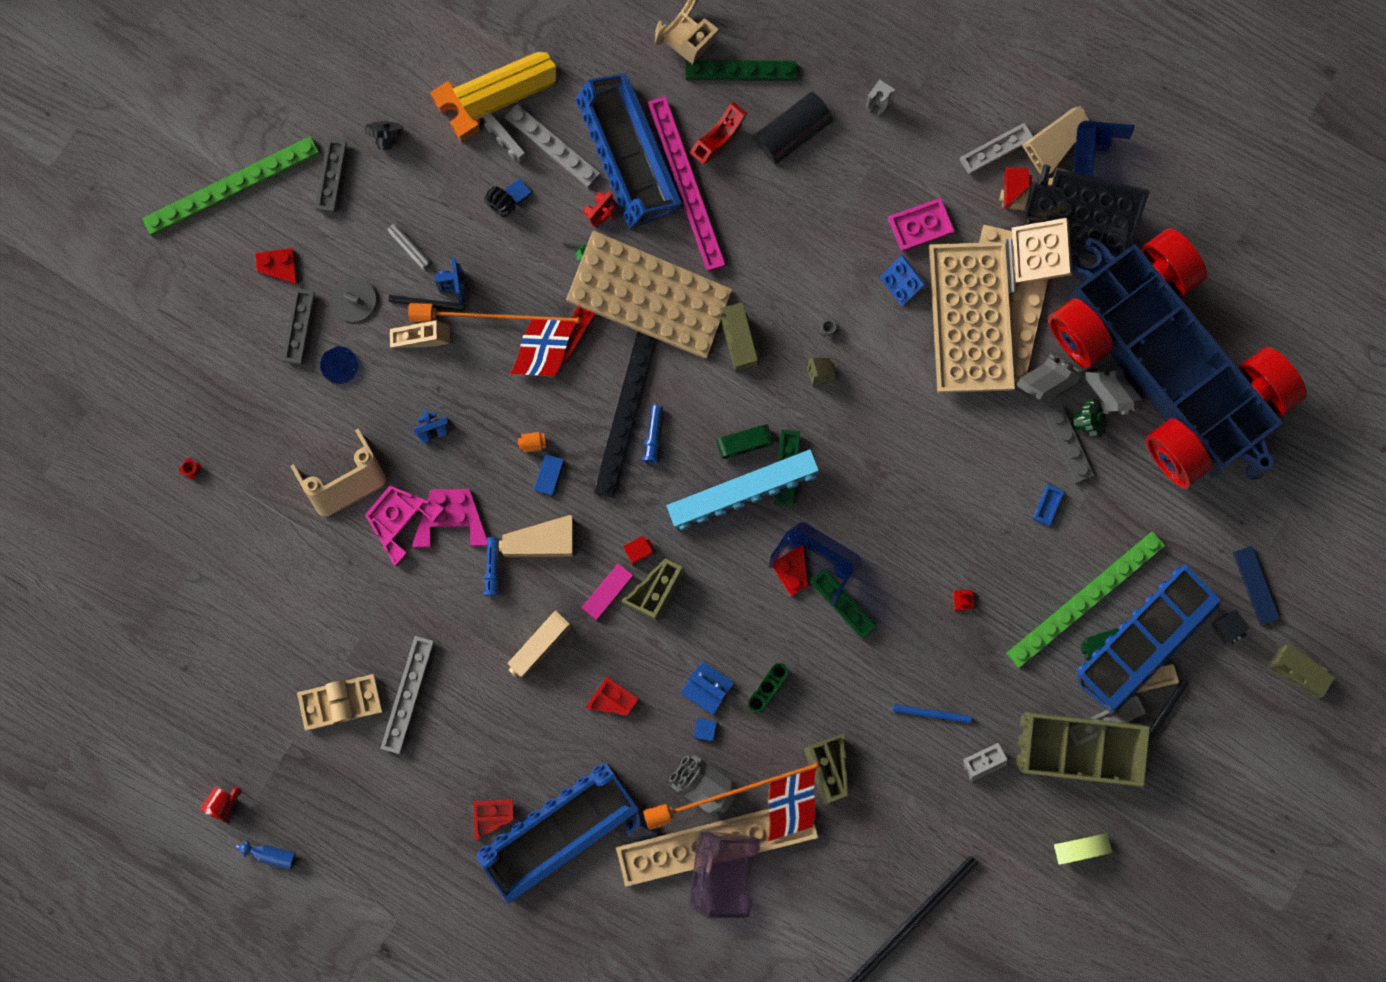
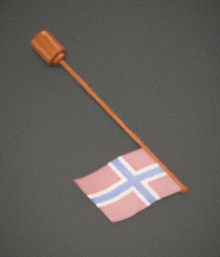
(541, 345)
(789, 803)

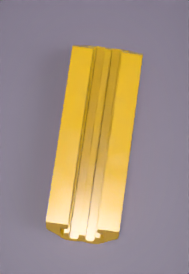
(507, 85)

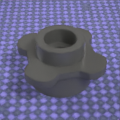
(827, 322)

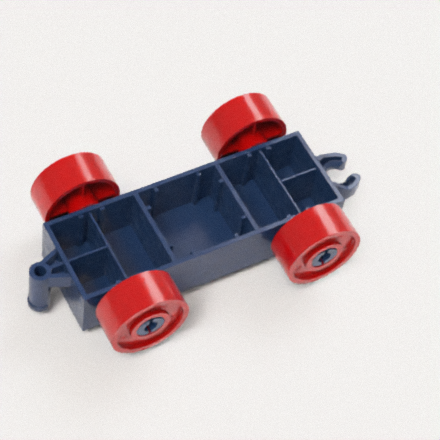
(1208, 404)

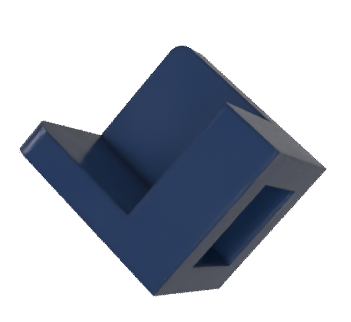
(638, 829)

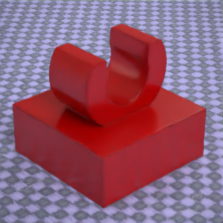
(963, 600)

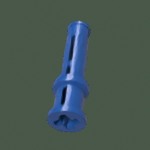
(652, 443)
(492, 577)

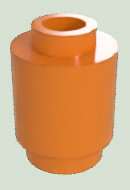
(532, 442)

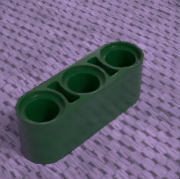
(744, 441)
(771, 679)

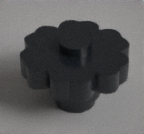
(384, 133)

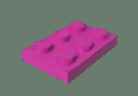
(920, 225)

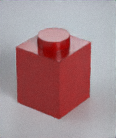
(638, 550)

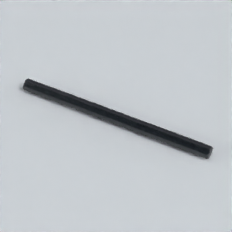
(914, 920)

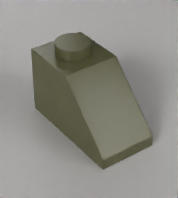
(821, 370)

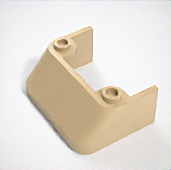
(348, 488)

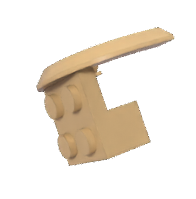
(686, 35)

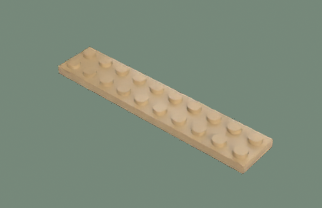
(677, 851)

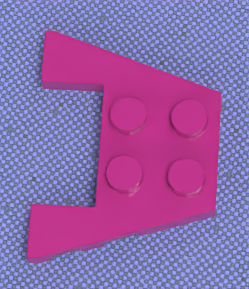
(393, 513)
(459, 513)

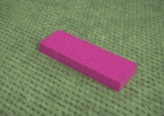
(607, 591)

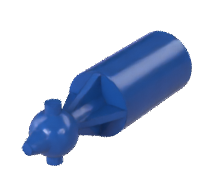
(269, 855)

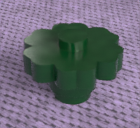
(1091, 419)

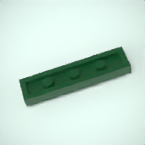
(788, 447)
(845, 607)

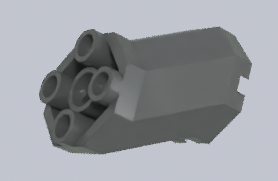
(1050, 378)
(1113, 390)
(700, 781)

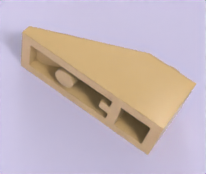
(420, 335)

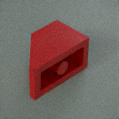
(1015, 185)

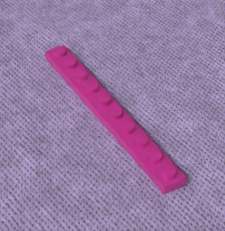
(686, 184)

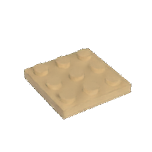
(1042, 251)

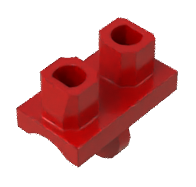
(602, 210)

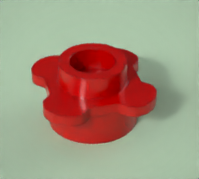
(184, 469)

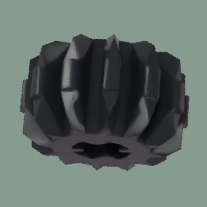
(499, 201)

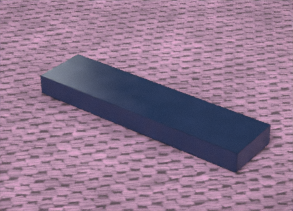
(1256, 585)

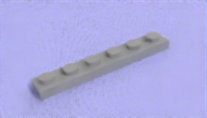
(552, 146)
(407, 695)

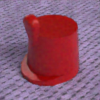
(220, 804)

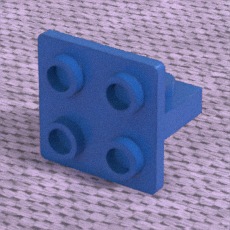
(903, 280)
(451, 281)
(707, 687)

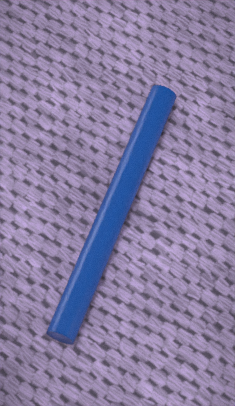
(932, 713)

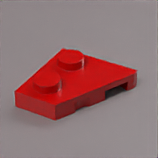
(278, 264)
(792, 571)
(612, 698)
(491, 815)

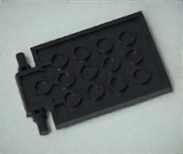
(1091, 204)

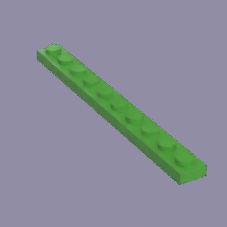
(230, 186)
(1085, 599)

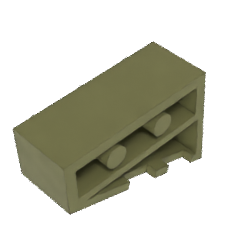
(739, 336)
(656, 590)
(1301, 671)
(831, 774)

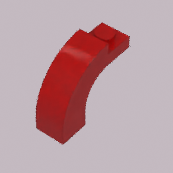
(721, 135)

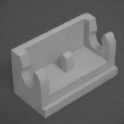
(881, 95)
(985, 762)

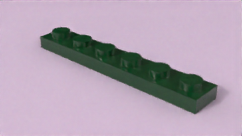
(741, 70)

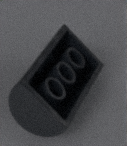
(793, 127)

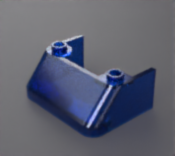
(1096, 136)
(845, 560)

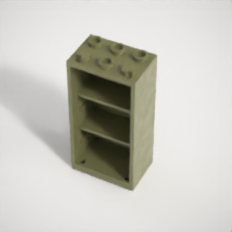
(1110, 757)

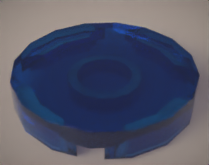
(339, 365)

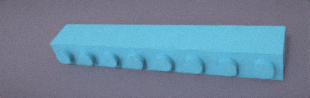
(743, 490)

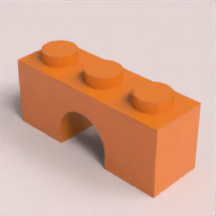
(445, 100)

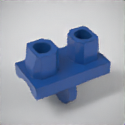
(423, 430)

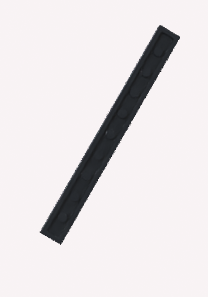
(624, 415)

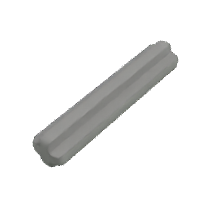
(408, 246)
(1010, 266)

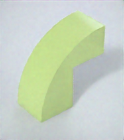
(1083, 848)

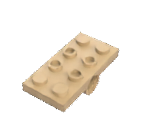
(339, 702)

